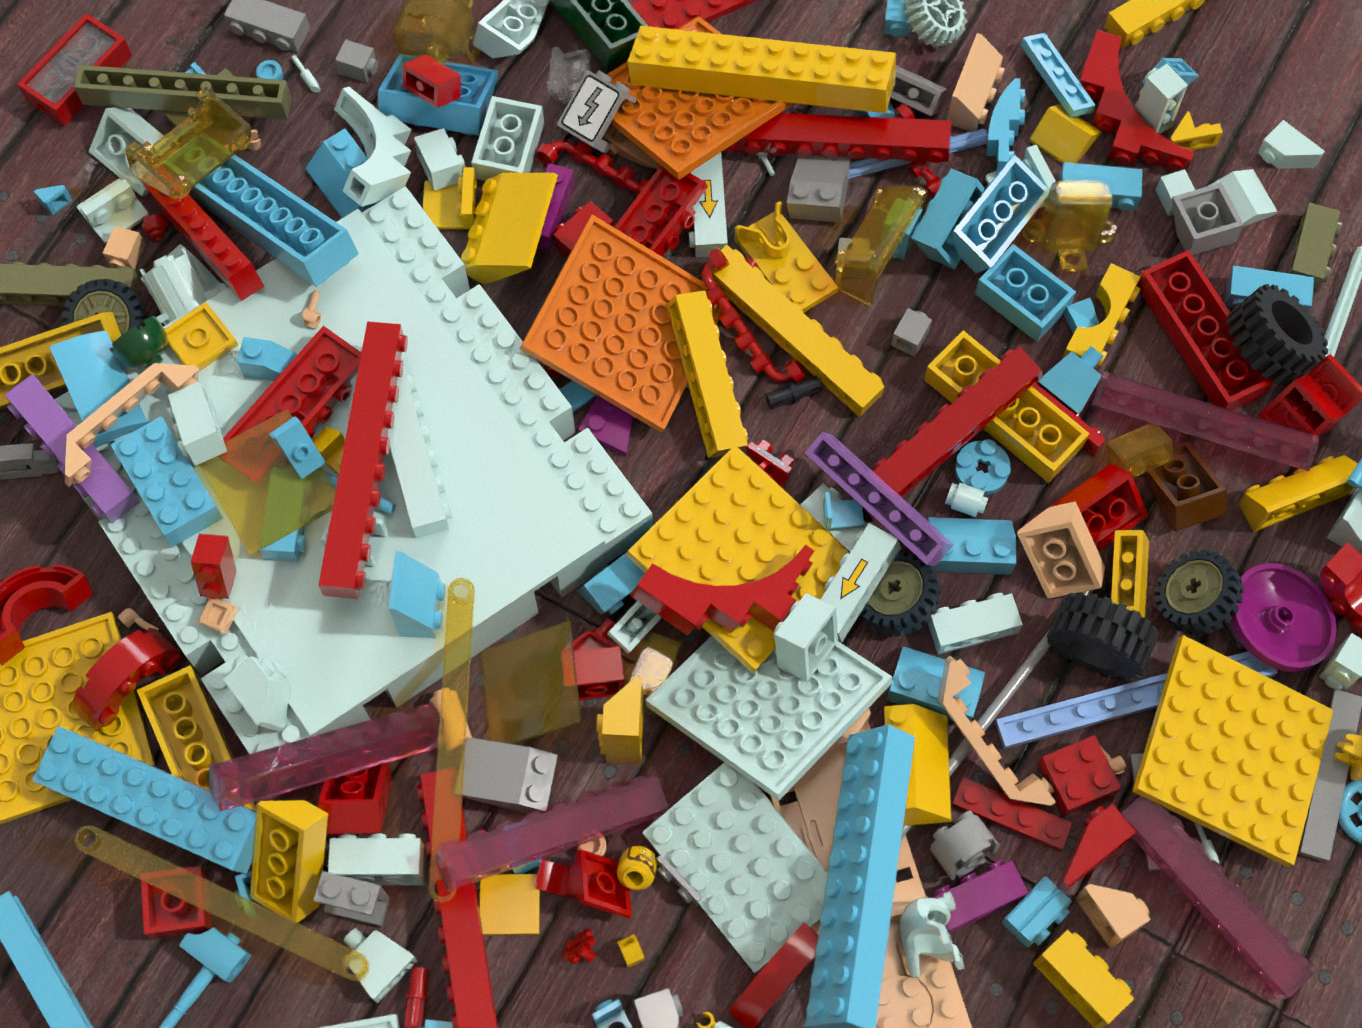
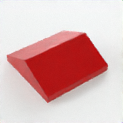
(598, 885)

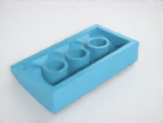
(93, 379)

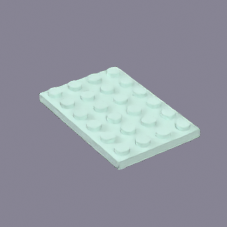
(742, 862)

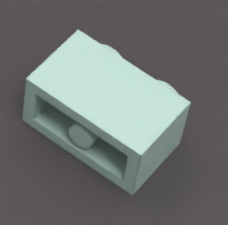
(439, 158)
(1344, 665)

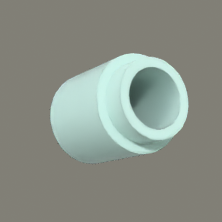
(966, 499)

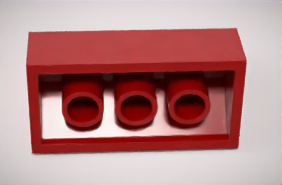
(1107, 504)

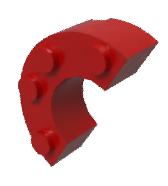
(1343, 585)
(33, 590)
(120, 671)

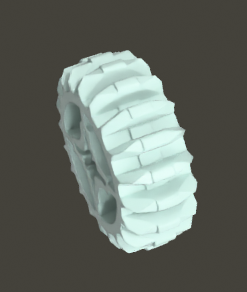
(936, 20)

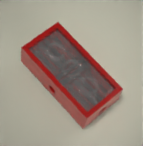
(52, 80)

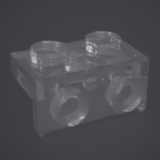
(567, 72)

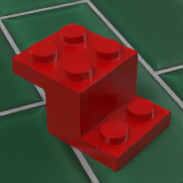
(1316, 400)

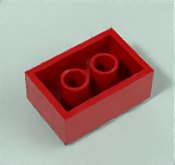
(357, 801)

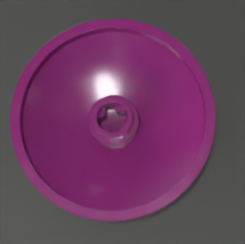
(1284, 618)

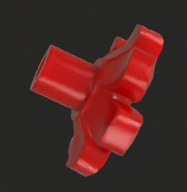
(580, 947)

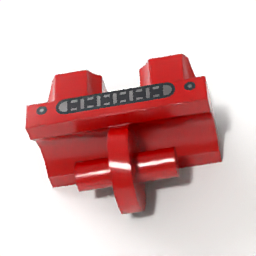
(775, 468)

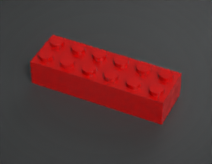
(1199, 330)

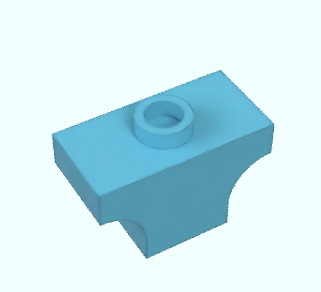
(297, 447)

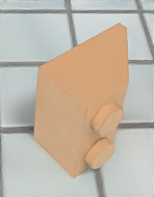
(1113, 912)

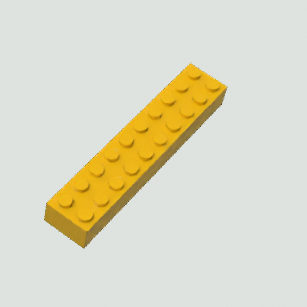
(763, 69)

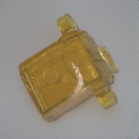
(435, 29)
(1073, 220)

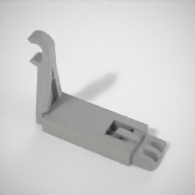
(25, 461)

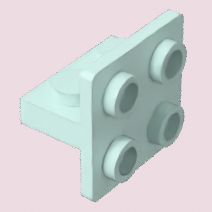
(112, 207)

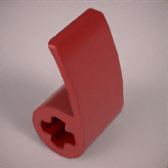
(555, 879)

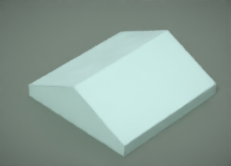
(1248, 196)

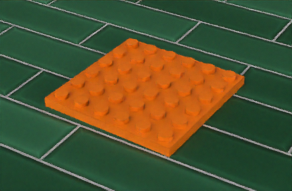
(687, 126)
(612, 323)

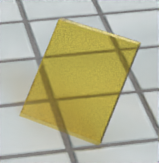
(262, 488)
(531, 685)

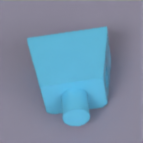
(1074, 378)

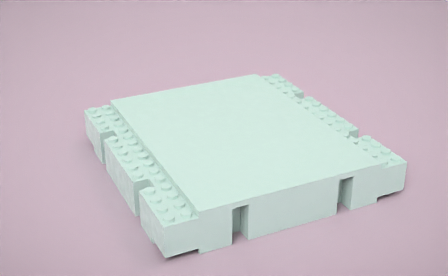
(497, 425)

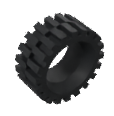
(1277, 334)
(1102, 636)

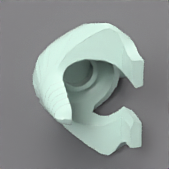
(920, 932)

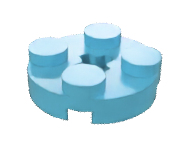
(989, 454)

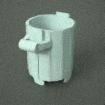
(178, 286)

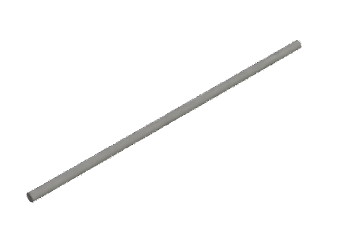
(1000, 701)

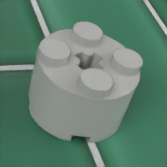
(963, 845)

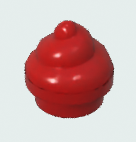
(155, 226)

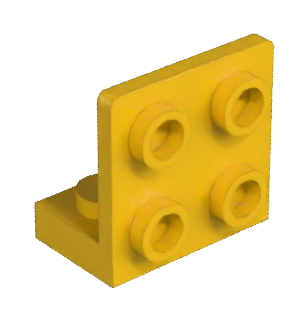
(453, 205)

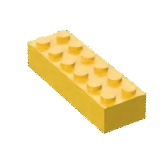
(35, 356)
(1028, 428)
(186, 726)

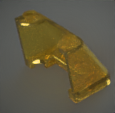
(192, 148)

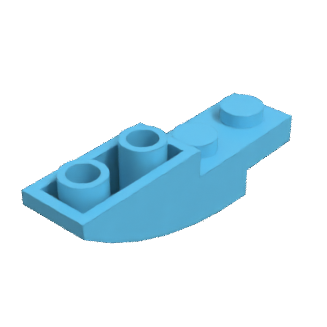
(1006, 123)

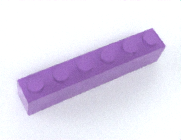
(52, 424)
(879, 499)

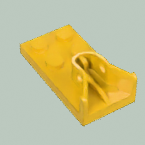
(785, 260)

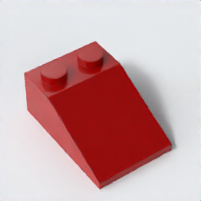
(1102, 836)

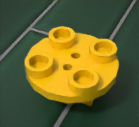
(1351, 755)

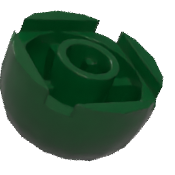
(140, 345)

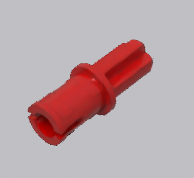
(416, 997)

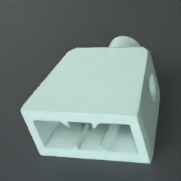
(386, 961)

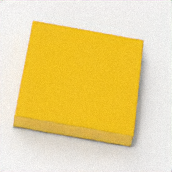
(200, 337)
(510, 905)

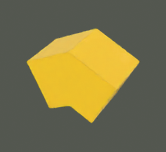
(631, 950)

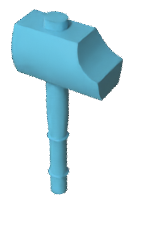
(219, 956)

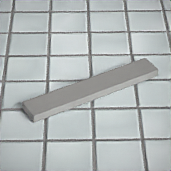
(1331, 780)

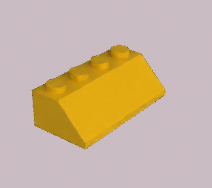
(1298, 492)
(622, 725)
(929, 778)
(288, 857)

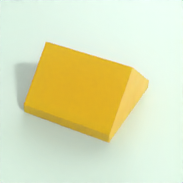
(1064, 136)

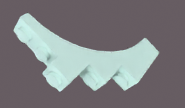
(384, 146)

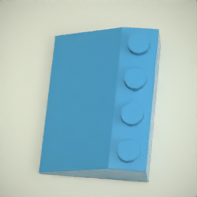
(461, 115)

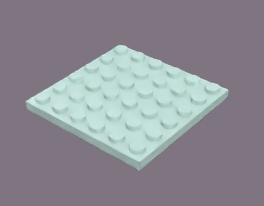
(767, 719)

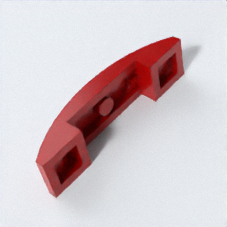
(776, 977)

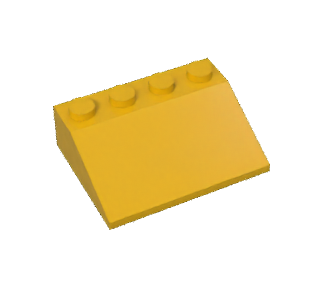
(507, 225)

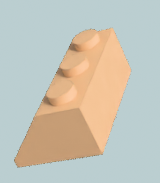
(976, 85)
(1062, 551)

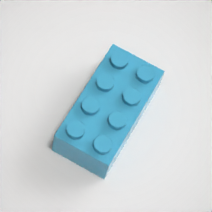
(166, 481)

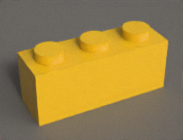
(1130, 569)

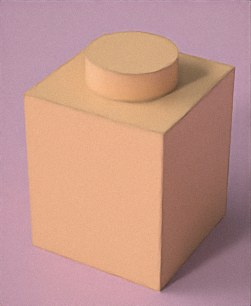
(123, 248)

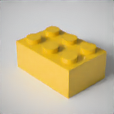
(1084, 980)

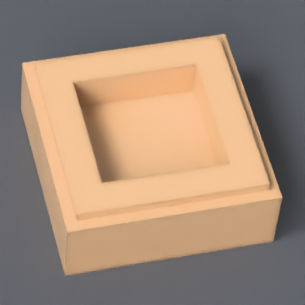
(218, 615)

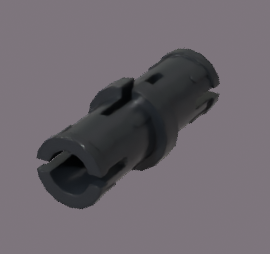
(793, 392)

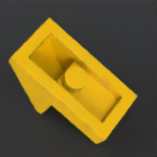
(1196, 138)
(330, 445)

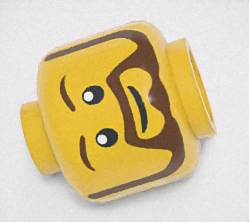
(637, 868)

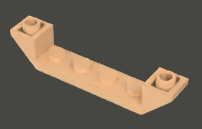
(171, 375)
(1030, 789)

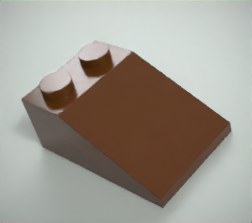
(1187, 489)

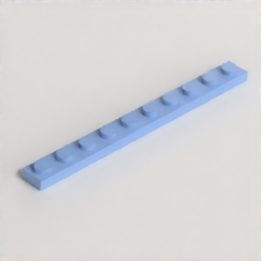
(1096, 707)

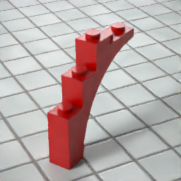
(1116, 114)
(691, 603)

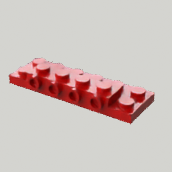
(662, 210)
(307, 385)

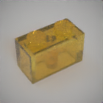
(1140, 449)
(655, 661)

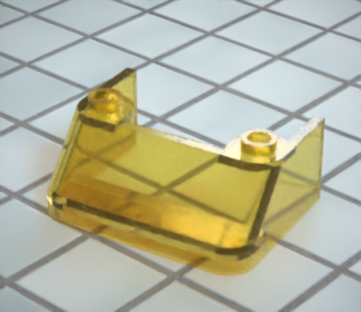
(877, 240)

